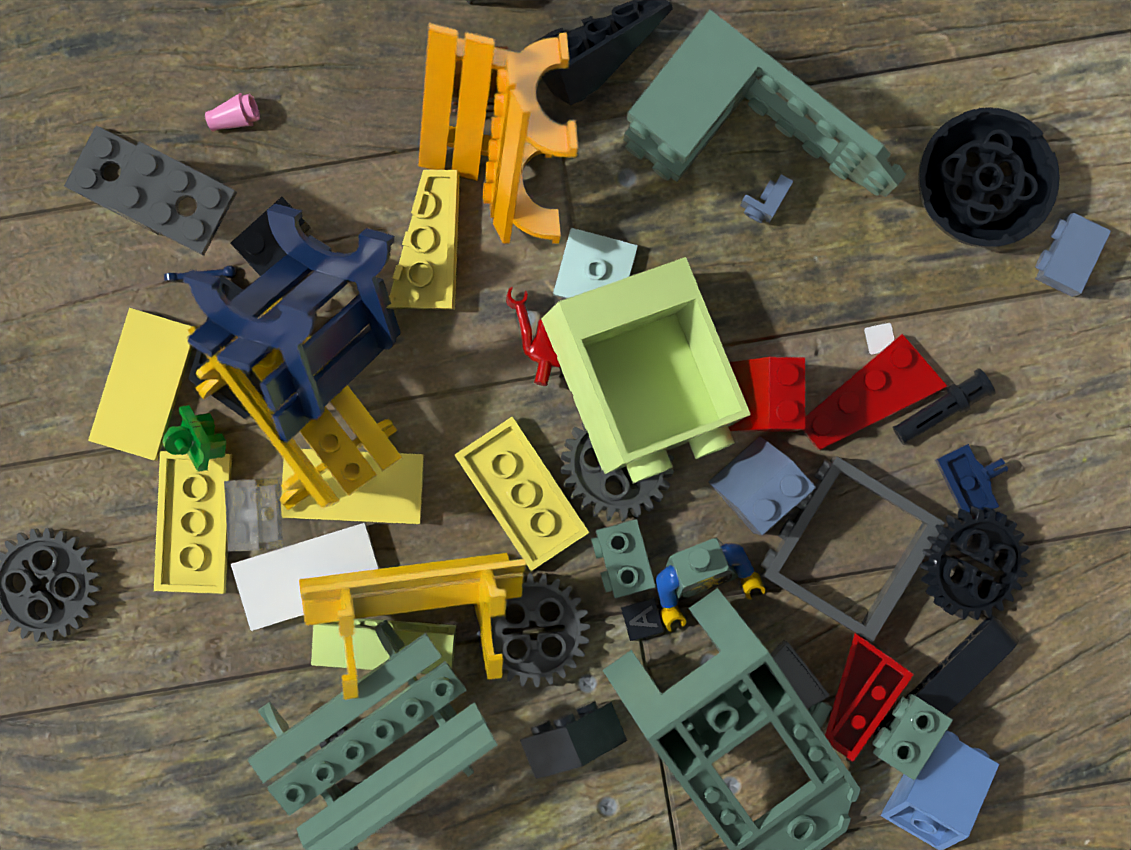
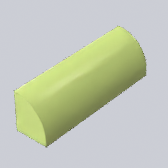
(368, 650)

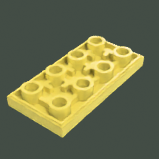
(142, 385)
(386, 498)

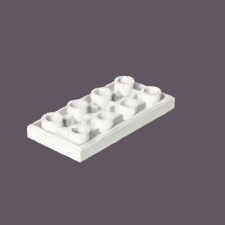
(271, 580)

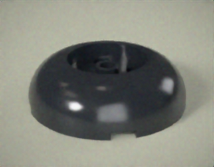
(995, 138)

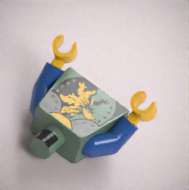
(700, 570)

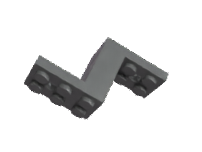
(151, 189)

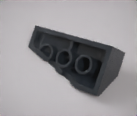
(602, 47)

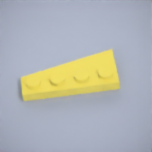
(429, 253)

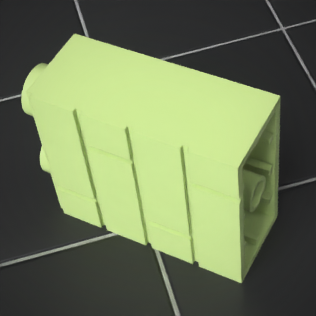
(646, 369)

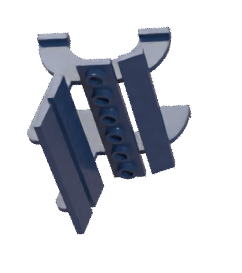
(295, 317)

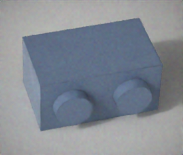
(1072, 254)

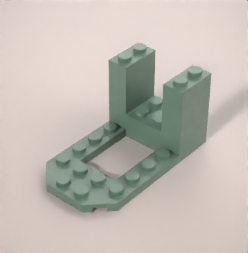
(708, 83)
(719, 710)

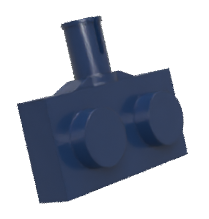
(968, 478)

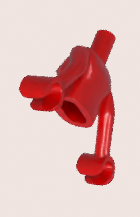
(540, 347)

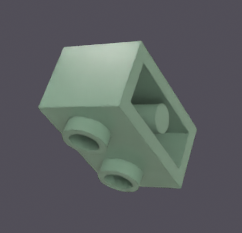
(624, 559)
(911, 735)

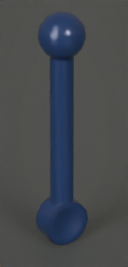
(229, 272)

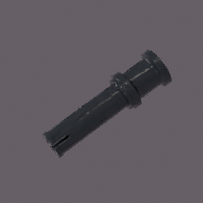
(957, 399)

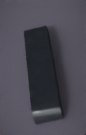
(963, 668)

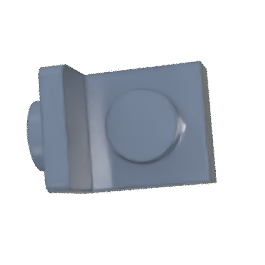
(773, 195)

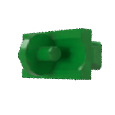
(195, 438)

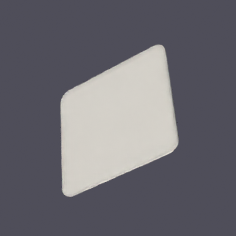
(878, 337)

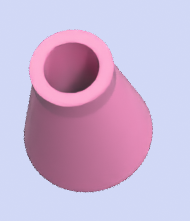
(234, 113)

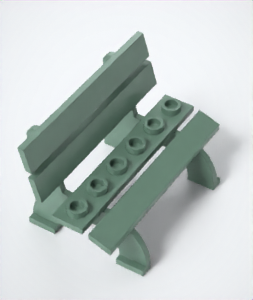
(399, 783)

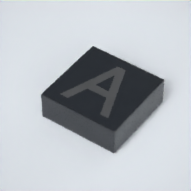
(642, 619)

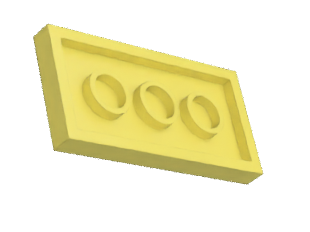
(521, 493)
(191, 525)

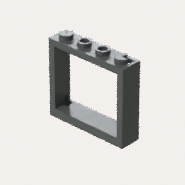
(900, 575)

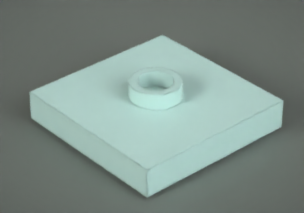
(592, 263)

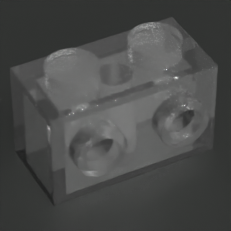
(251, 514)

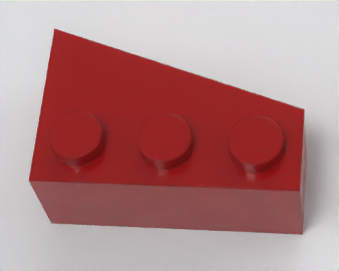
(864, 696)

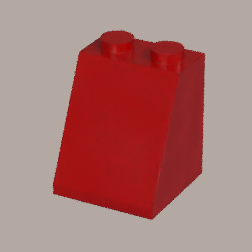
(772, 393)

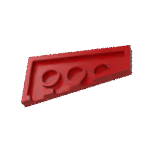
(878, 389)

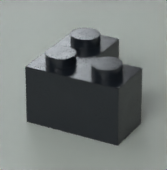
(259, 245)
(573, 739)

